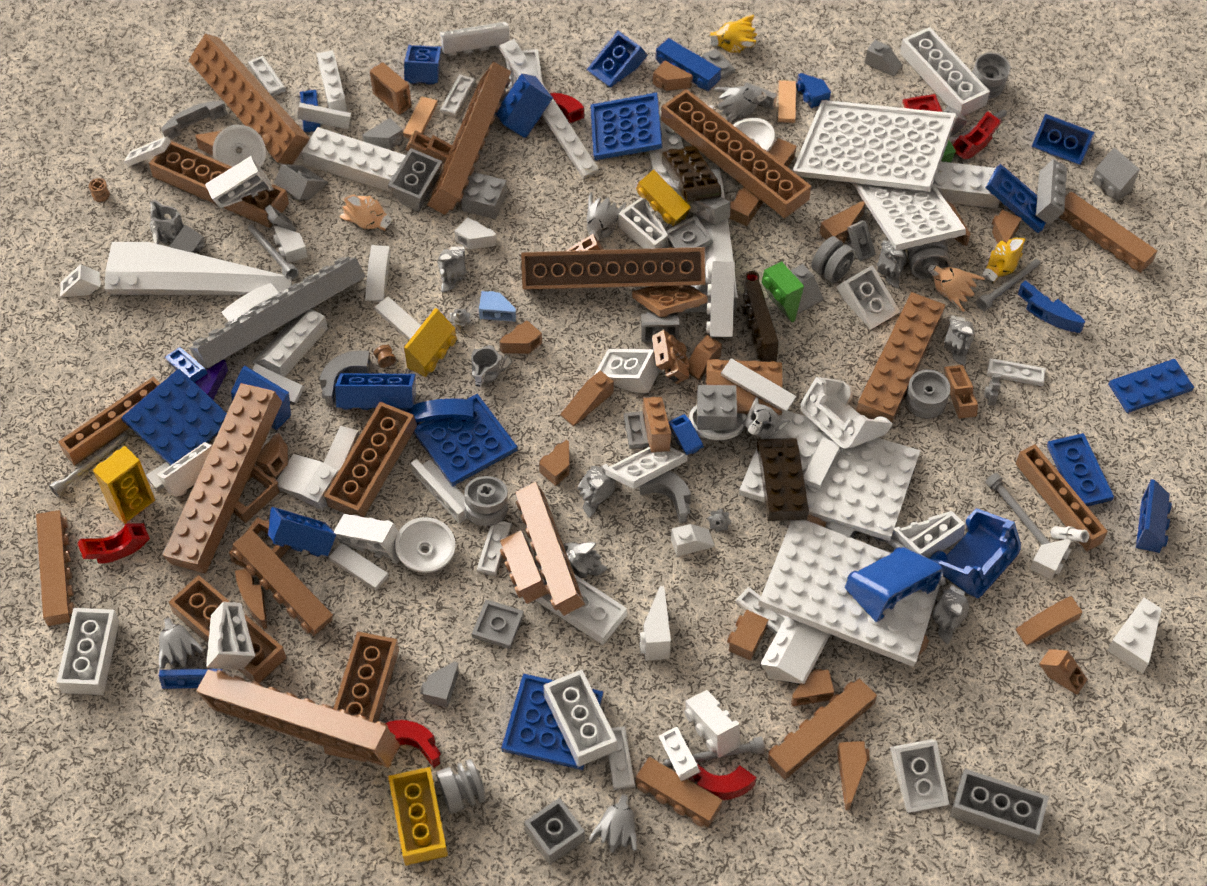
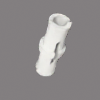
(1063, 533)

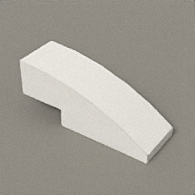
(377, 273)
(250, 301)

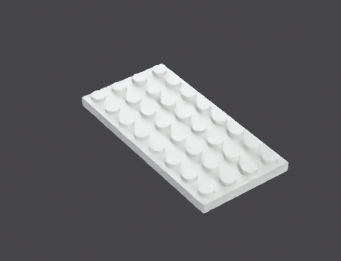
(910, 215)

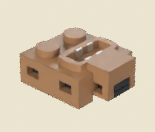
(671, 356)

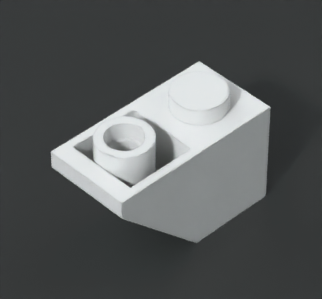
(474, 236)
(290, 244)
(1049, 558)

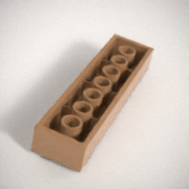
(191, 172)
(900, 358)

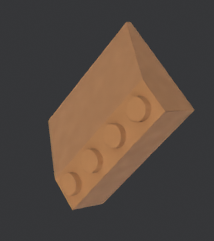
(769, 370)

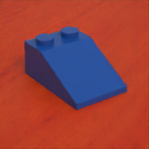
(617, 59)
(422, 64)

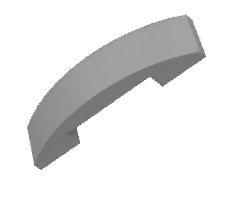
(191, 115)

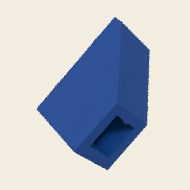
(813, 89)
(685, 434)

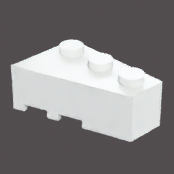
(238, 182)
(642, 225)
(368, 534)
(931, 535)
(1136, 637)
(229, 638)
(714, 725)

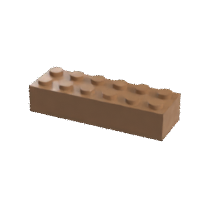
(370, 460)
(197, 604)
(366, 679)

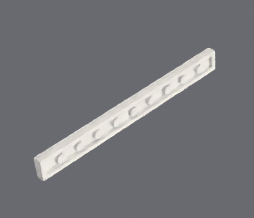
(552, 114)

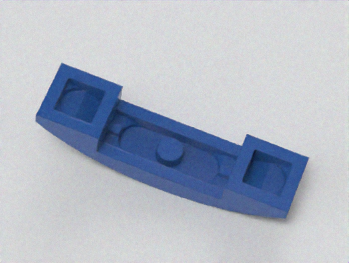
(442, 408)

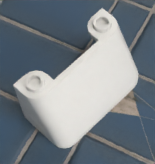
(829, 409)

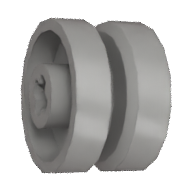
(928, 254)
(833, 259)
(927, 393)
(486, 501)

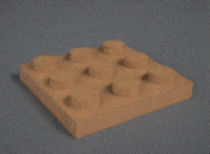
(669, 299)

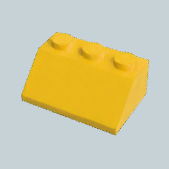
(663, 198)
(429, 343)

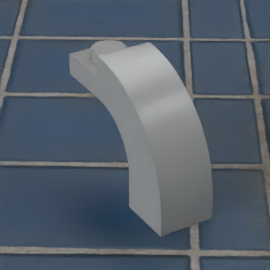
(345, 363)
(674, 488)

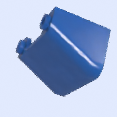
(981, 553)
(892, 579)

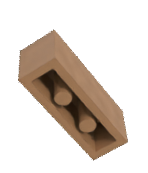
(656, 424)

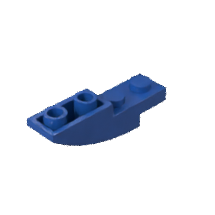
(1054, 312)

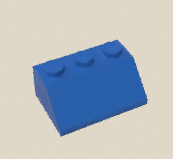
(524, 105)
(1063, 139)
(252, 378)
(1153, 518)
(300, 532)

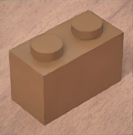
(748, 634)

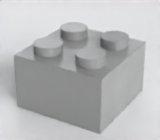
(484, 195)
(716, 407)
(554, 831)

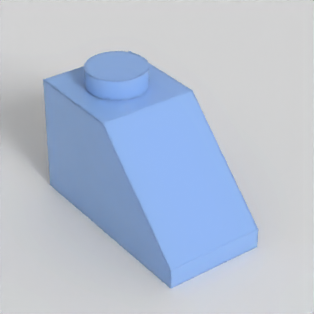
(496, 307)

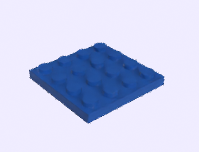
(626, 126)
(175, 417)
(465, 445)
(532, 727)

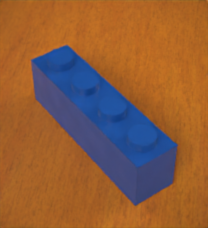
(703, 72)

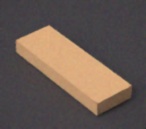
(786, 101)
(420, 116)

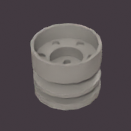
(992, 71)
(460, 786)

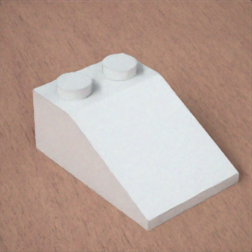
(868, 297)
(630, 369)
(307, 480)
(656, 638)
(920, 775)

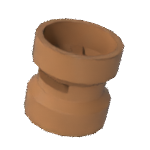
(99, 189)

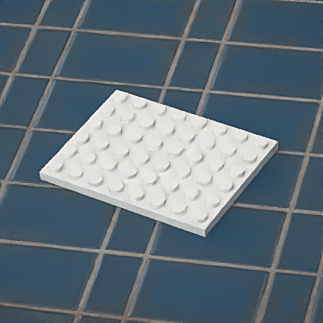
(875, 145)
(861, 486)
(810, 588)

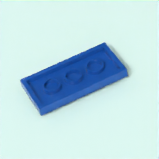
(1015, 196)
(1150, 385)
(1080, 469)

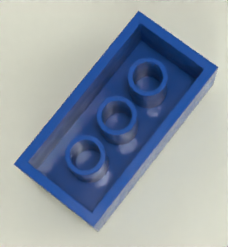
(367, 390)

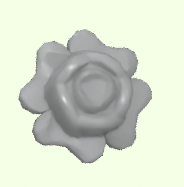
(459, 317)
(719, 520)

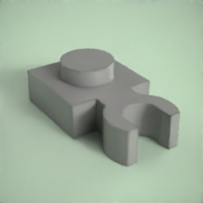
(991, 391)

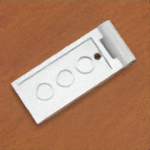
(597, 617)

